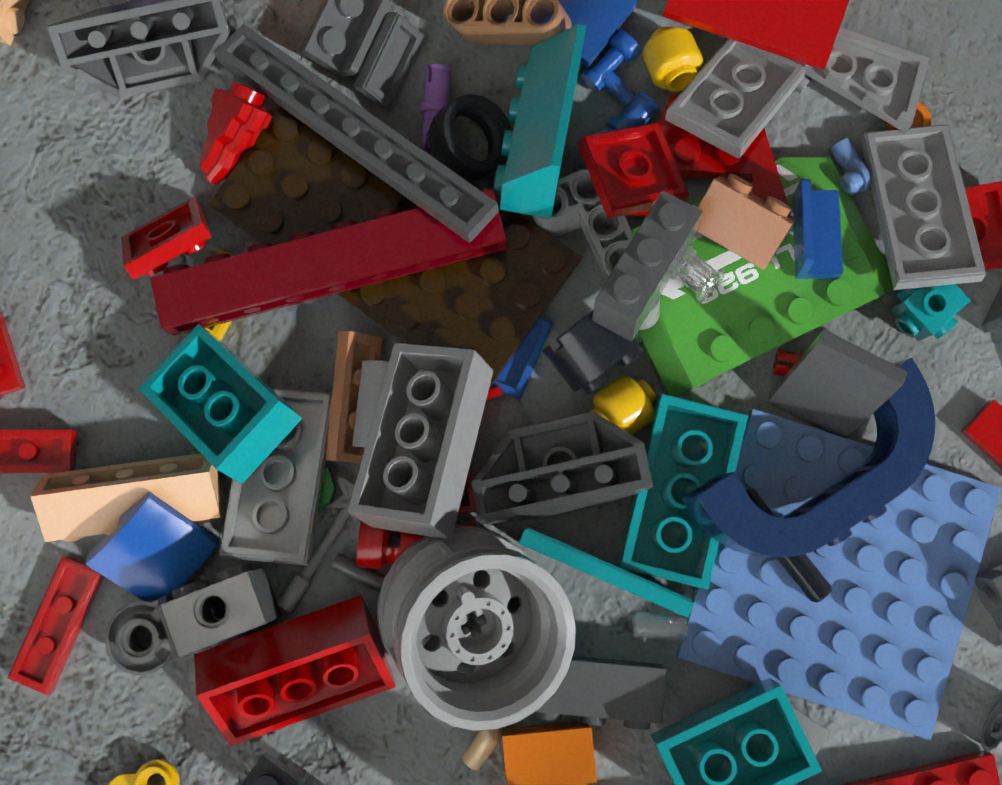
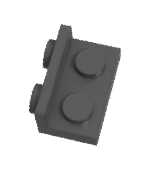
(344, 33)

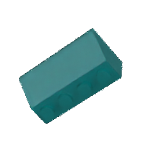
(541, 125)

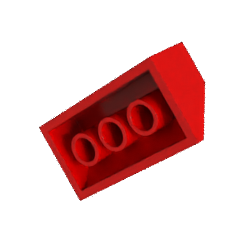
(292, 671)

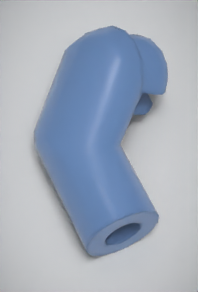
(856, 174)

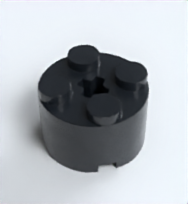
(588, 352)

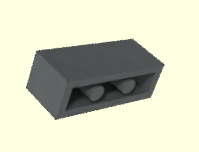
(646, 266)
(609, 690)

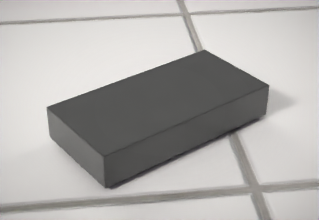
(388, 60)

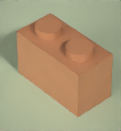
(743, 220)

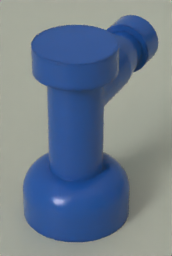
(601, 75)

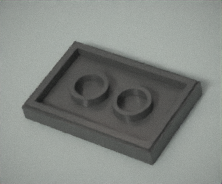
(836, 385)

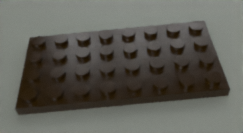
(482, 304)

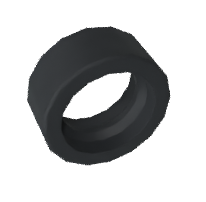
(444, 144)

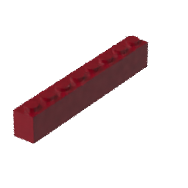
(313, 267)

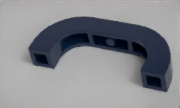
(899, 456)

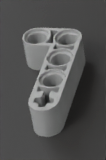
(590, 216)

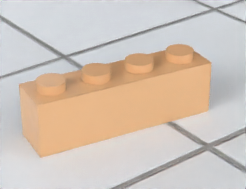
(94, 498)

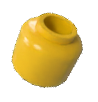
(672, 58)
(626, 404)

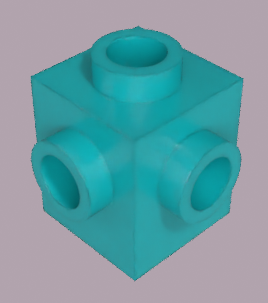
(928, 310)

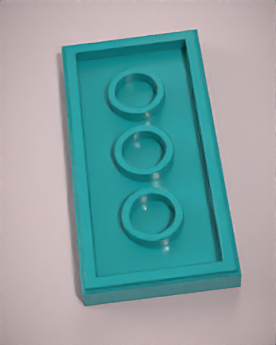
(606, 572)

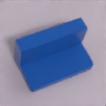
(816, 233)

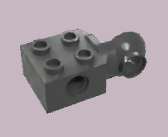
(190, 619)

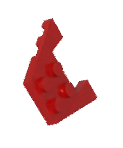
(703, 160)

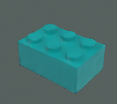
(219, 404)
(739, 742)

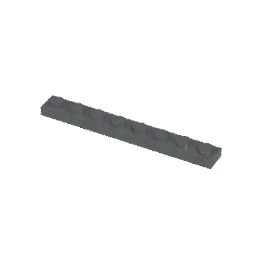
(358, 133)

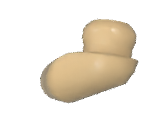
(481, 748)

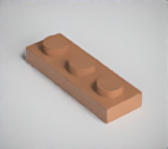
(351, 350)

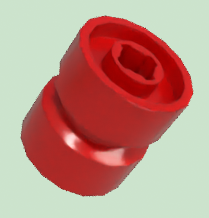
(375, 546)

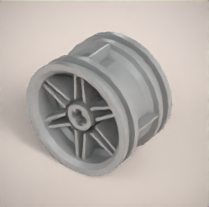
(498, 686)

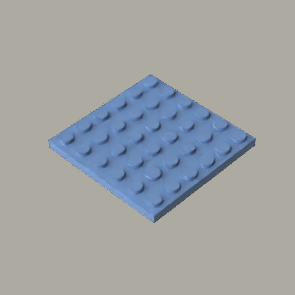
(897, 585)

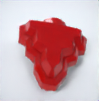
(232, 129)

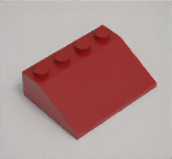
(784, 27)

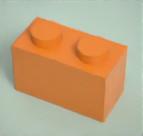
(549, 754)

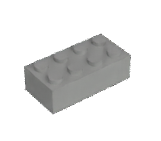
(422, 440)

